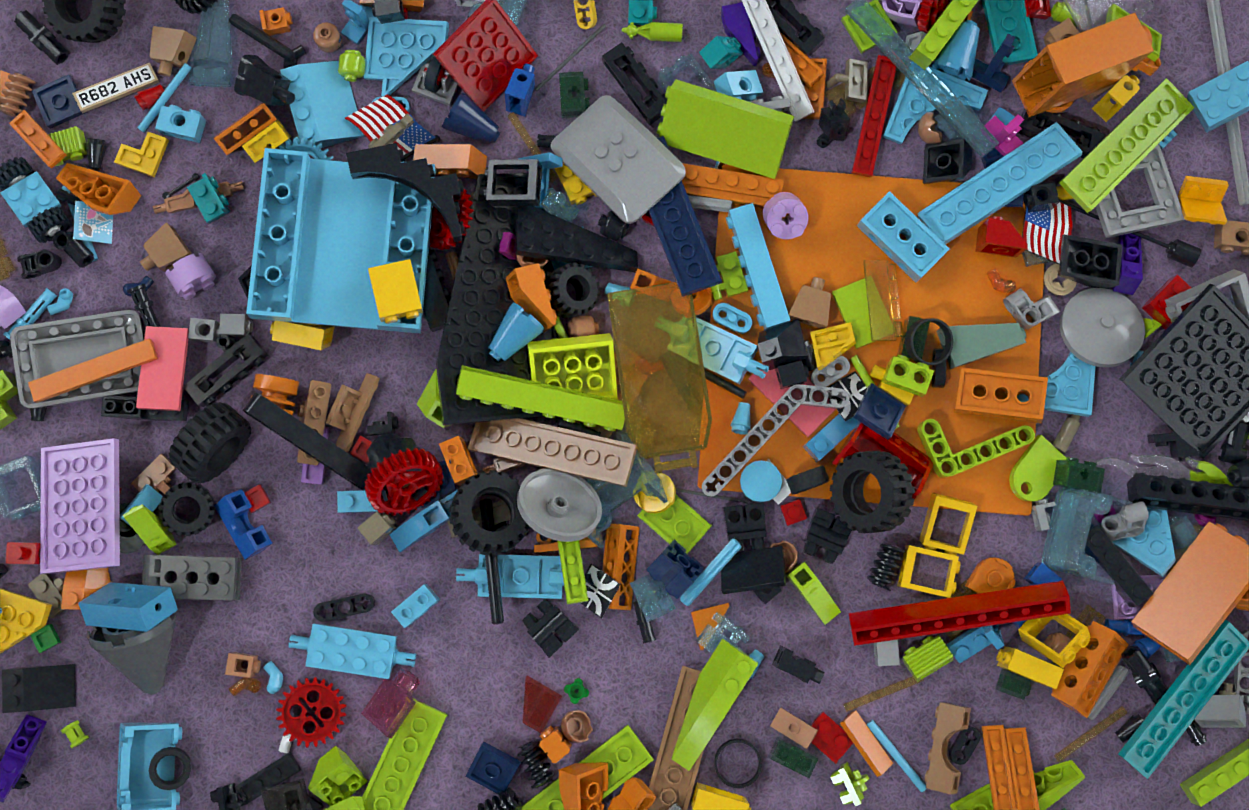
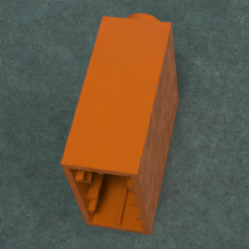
(1083, 64)

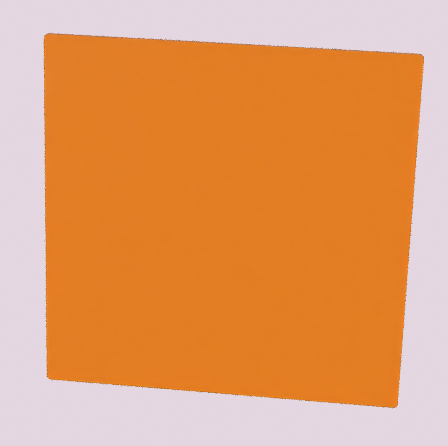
(951, 291)

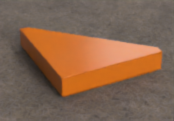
(703, 617)

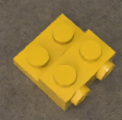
(574, 188)

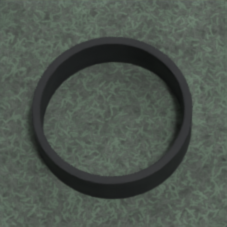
(948, 341)
(759, 763)

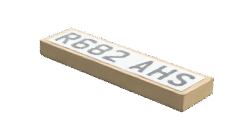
(115, 87)

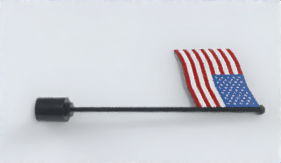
(386, 111)
(1045, 229)

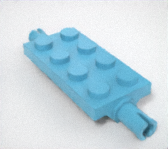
(728, 353)
(520, 576)
(351, 651)

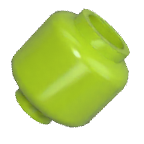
(351, 65)

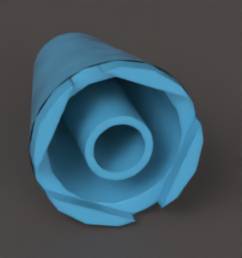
(959, 52)
(514, 333)

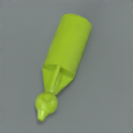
(656, 31)

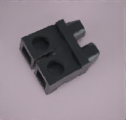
(747, 527)
(822, 535)
(551, 623)
(801, 668)

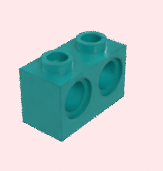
(721, 52)

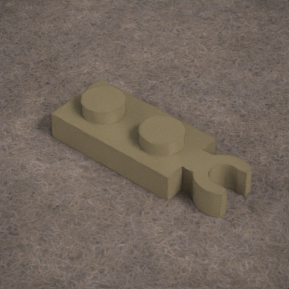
(392, 132)

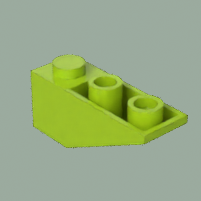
(150, 529)
(813, 592)

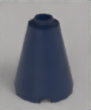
(471, 121)

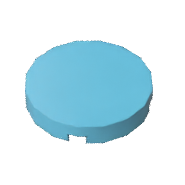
(760, 481)

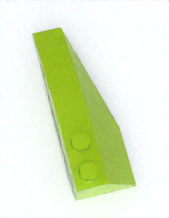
(712, 699)
(1050, 787)

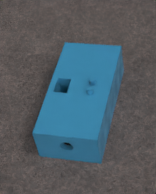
(128, 606)

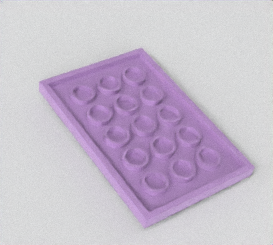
(80, 506)

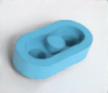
(733, 316)

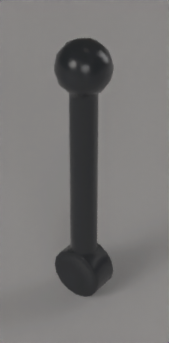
(195, 177)

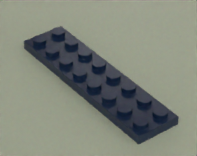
(683, 241)

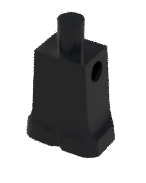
(262, 82)

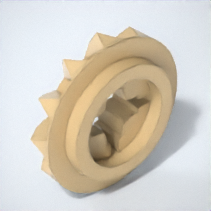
(1055, 287)

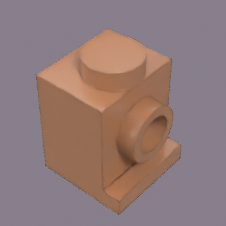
(235, 665)

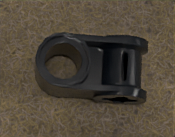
(36, 264)

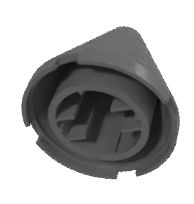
(137, 654)

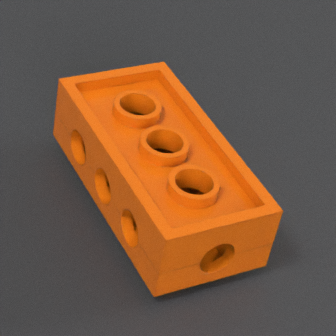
(1009, 383)
(1094, 672)

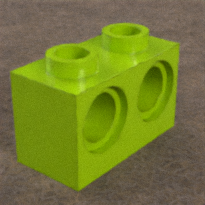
(906, 381)

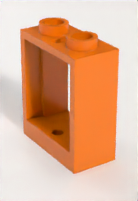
(461, 461)

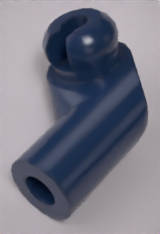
(146, 280)

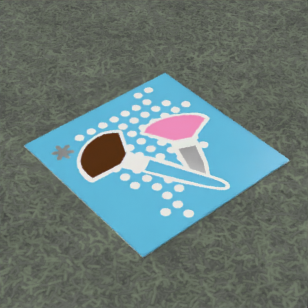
(92, 225)

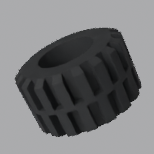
(585, 288)
(182, 527)

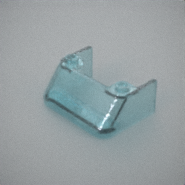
(612, 496)
(1070, 530)

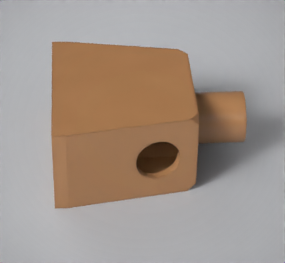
(170, 48)
(164, 249)
(812, 305)

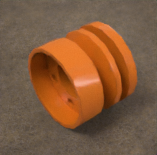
(277, 389)

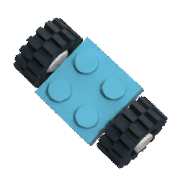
(31, 200)

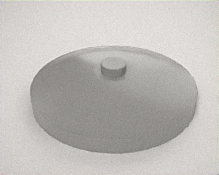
(1102, 327)
(559, 505)

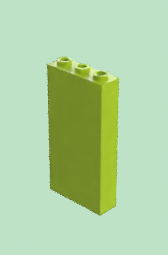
(724, 128)

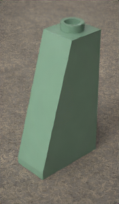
(981, 341)

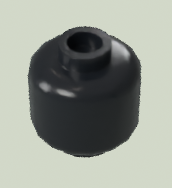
(612, 226)

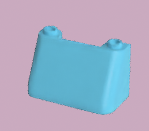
(136, 748)

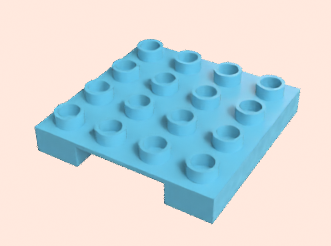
(321, 237)

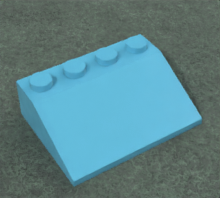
(321, 103)

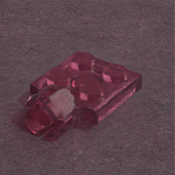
(392, 702)

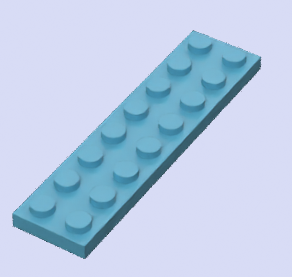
(1000, 183)

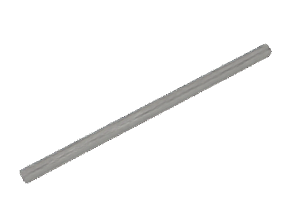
(1233, 126)

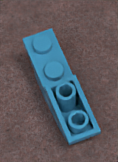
(422, 523)

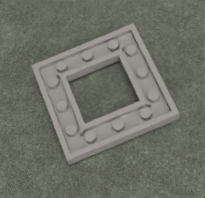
(1166, 208)

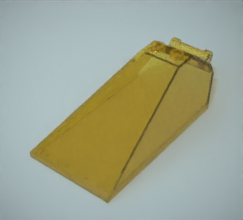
(671, 407)

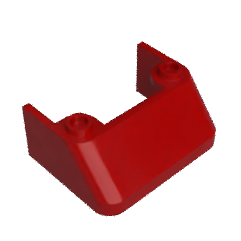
(866, 439)

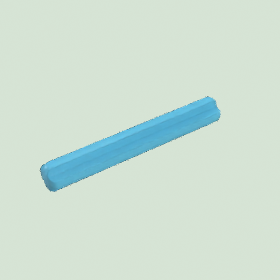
(710, 572)

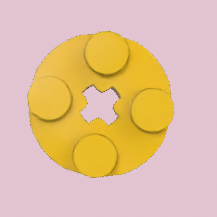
(654, 504)

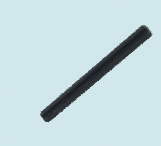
(492, 566)

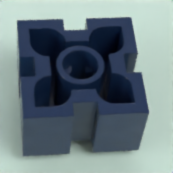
(675, 569)

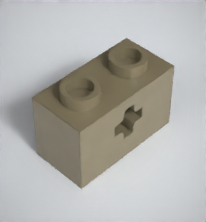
(377, 527)

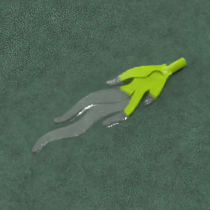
(1169, 467)

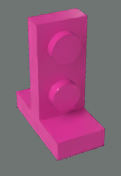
(1005, 134)

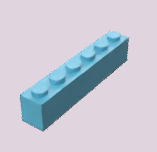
(758, 266)

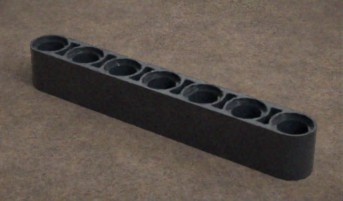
(307, 440)

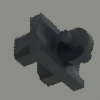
(227, 797)

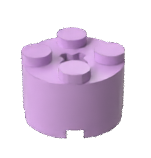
(793, 224)
(191, 275)

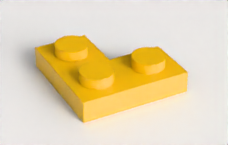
(144, 160)

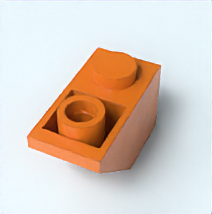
(644, 279)

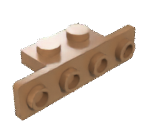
(350, 409)
(314, 413)

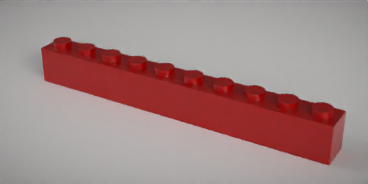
(960, 613)

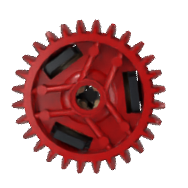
(400, 475)

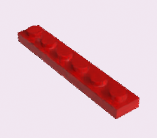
(874, 117)

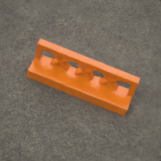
(614, 562)

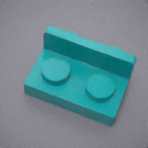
(641, 12)
(208, 199)

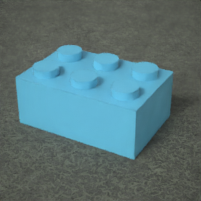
(1222, 98)

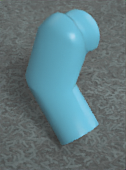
(63, 302)
(275, 679)

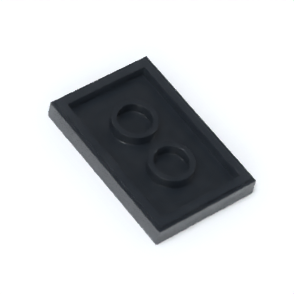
(754, 570)

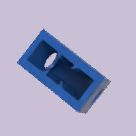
(520, 90)

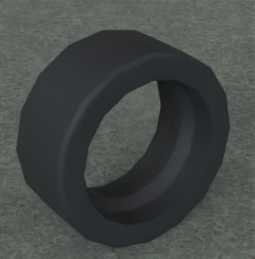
(807, 480)
(169, 785)

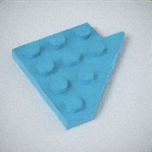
(401, 49)

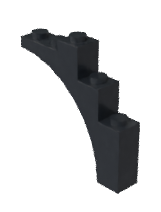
(385, 163)

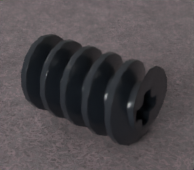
(885, 566)
(535, 763)
(506, 802)

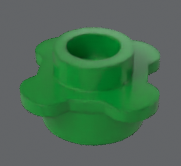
(570, 689)

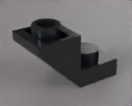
(1178, 446)

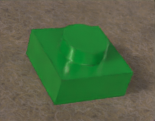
(45, 638)

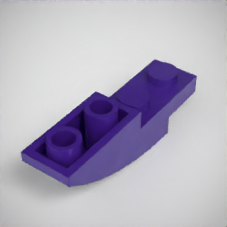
(19, 753)

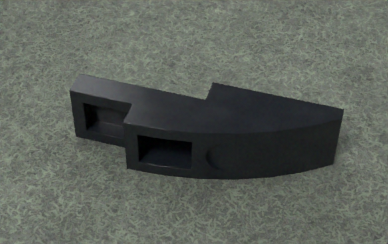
(126, 408)

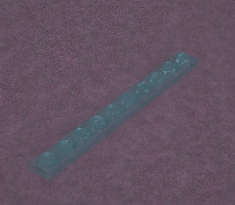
(924, 80)

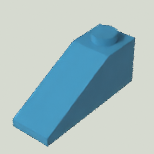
(829, 437)

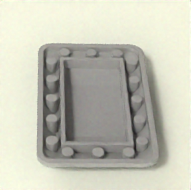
(618, 159)
(64, 343)

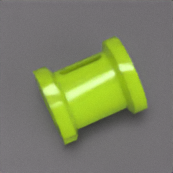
(74, 734)

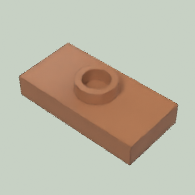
(794, 728)

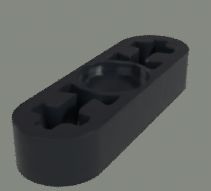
(330, 616)

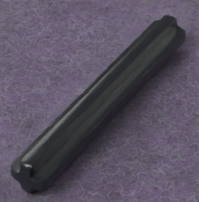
(262, 37)

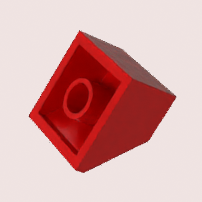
(999, 238)

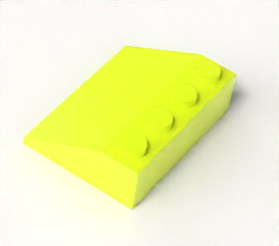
(575, 363)

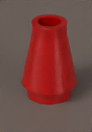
(148, 97)

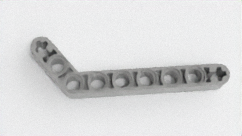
(778, 420)

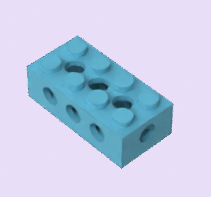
(904, 223)

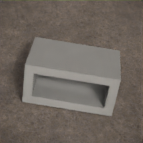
(1223, 712)

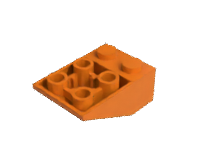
(529, 292)

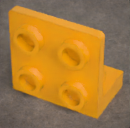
(1202, 200)

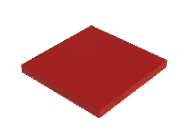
(485, 53)

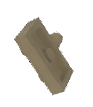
(854, 79)
(48, 591)

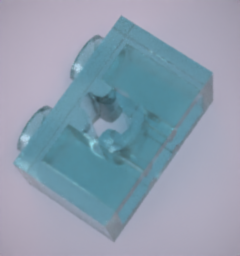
(652, 597)

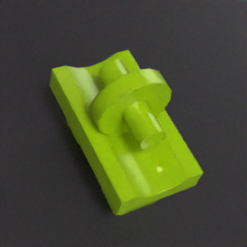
(854, 783)

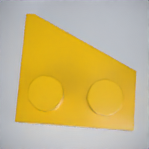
(831, 343)

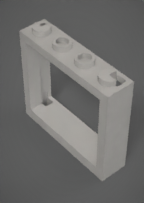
(1238, 285)

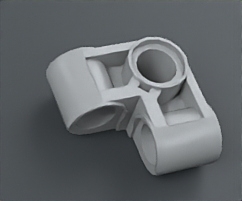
(1020, 304)
(1126, 523)

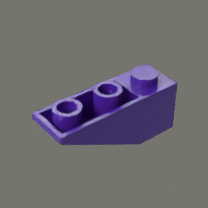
(737, 25)
(1131, 264)

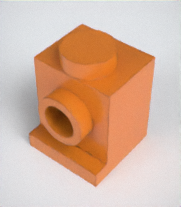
(280, 26)

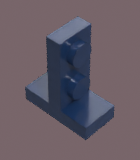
(991, 74)

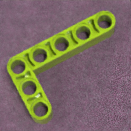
(972, 452)

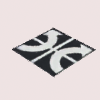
(856, 391)
(600, 590)

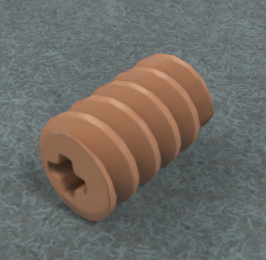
(15, 94)

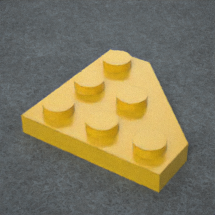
(20, 617)

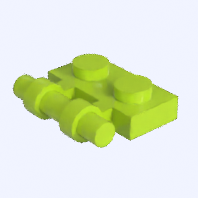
(732, 276)

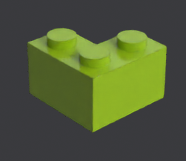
(8, 389)

